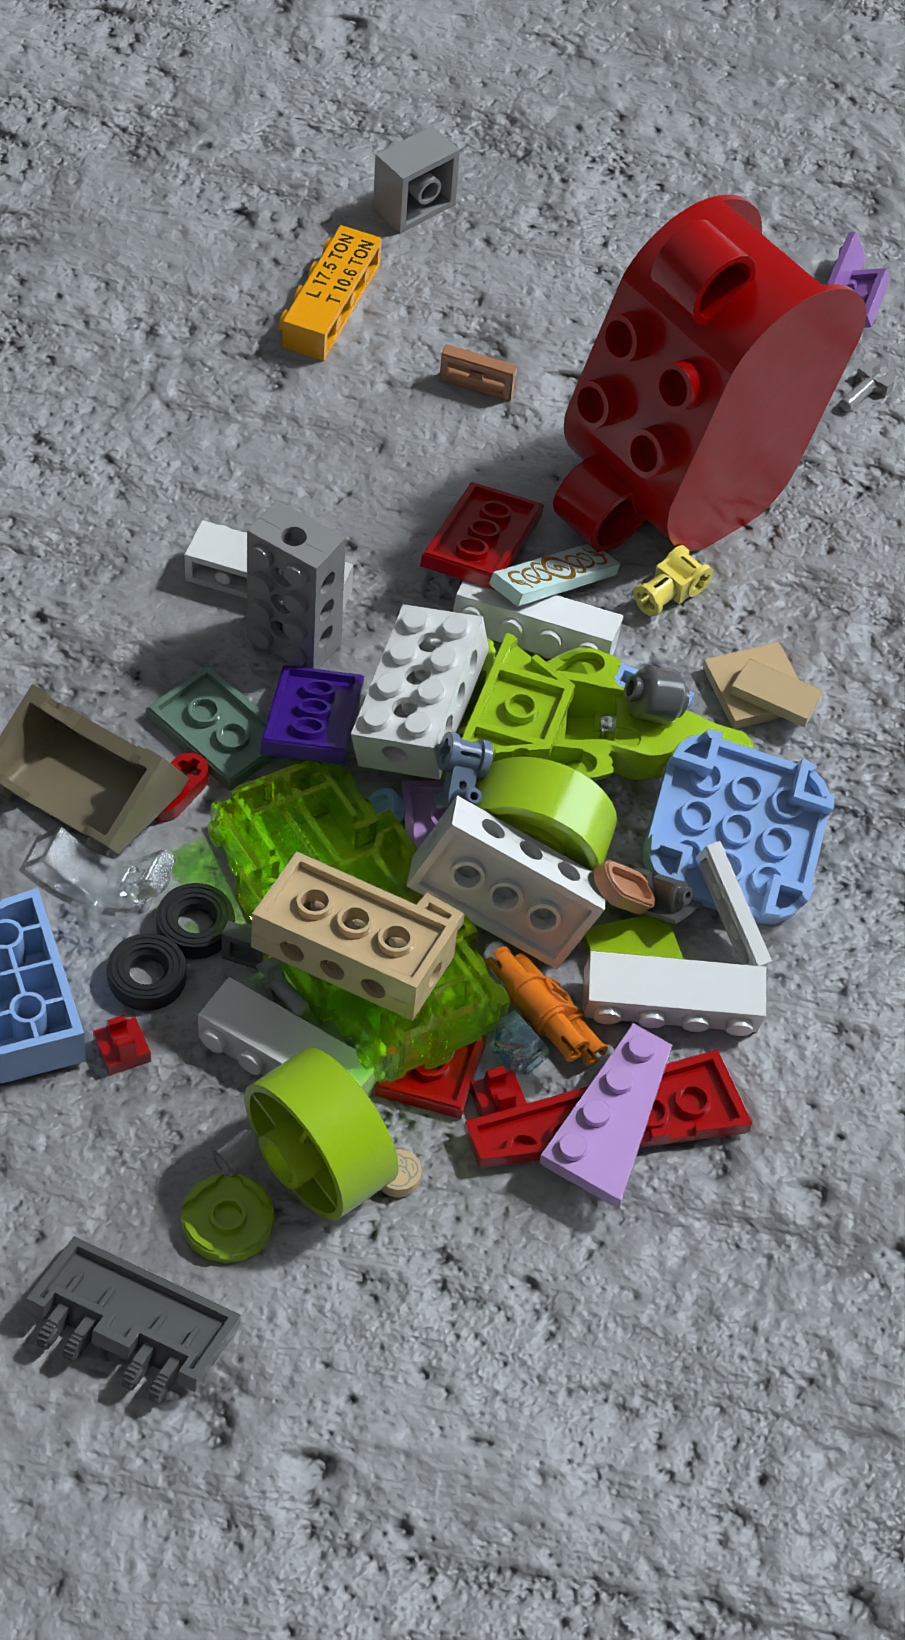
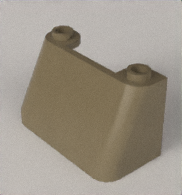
(83, 773)

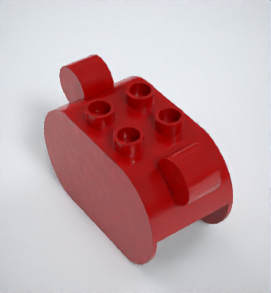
(702, 382)

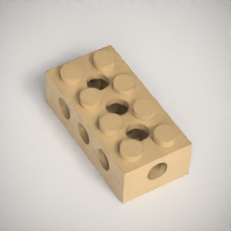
(354, 935)

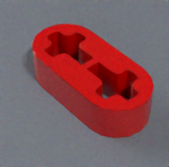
(186, 762)

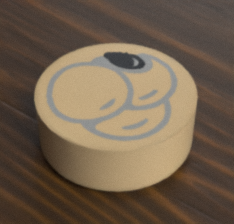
(408, 1175)

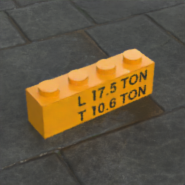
(330, 292)

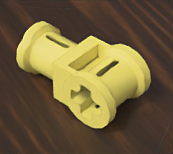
(674, 579)

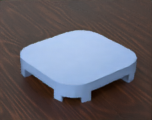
(758, 807)

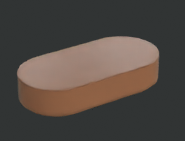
(624, 887)

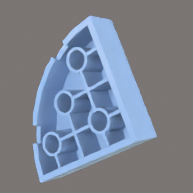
(36, 1004)

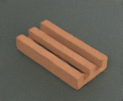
(478, 372)

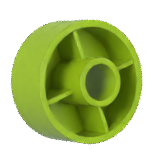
(551, 806)
(321, 1133)

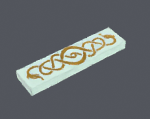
(553, 574)

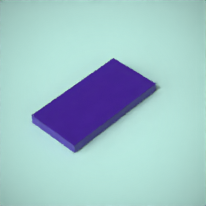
(312, 715)

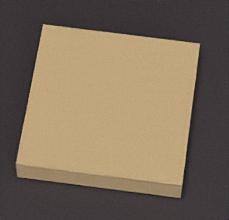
(725, 669)

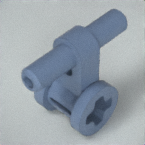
(463, 764)

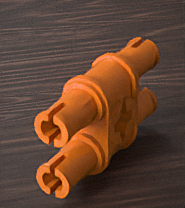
(546, 1006)

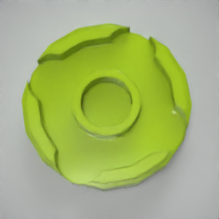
(227, 1218)

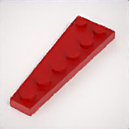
(691, 1104)

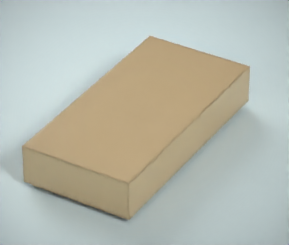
(776, 692)

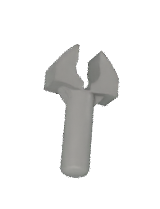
(867, 385)
(278, 988)

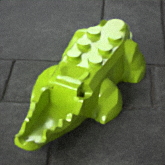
(631, 746)

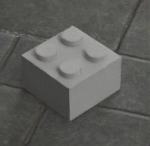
(415, 179)

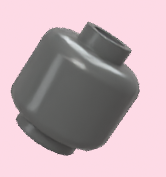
(656, 695)

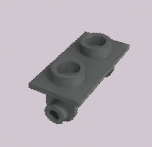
(672, 897)

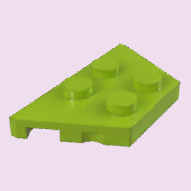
(520, 705)

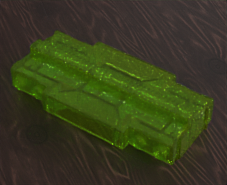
(323, 816)

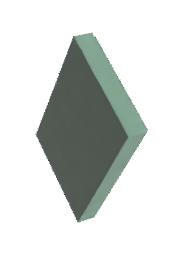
(216, 722)

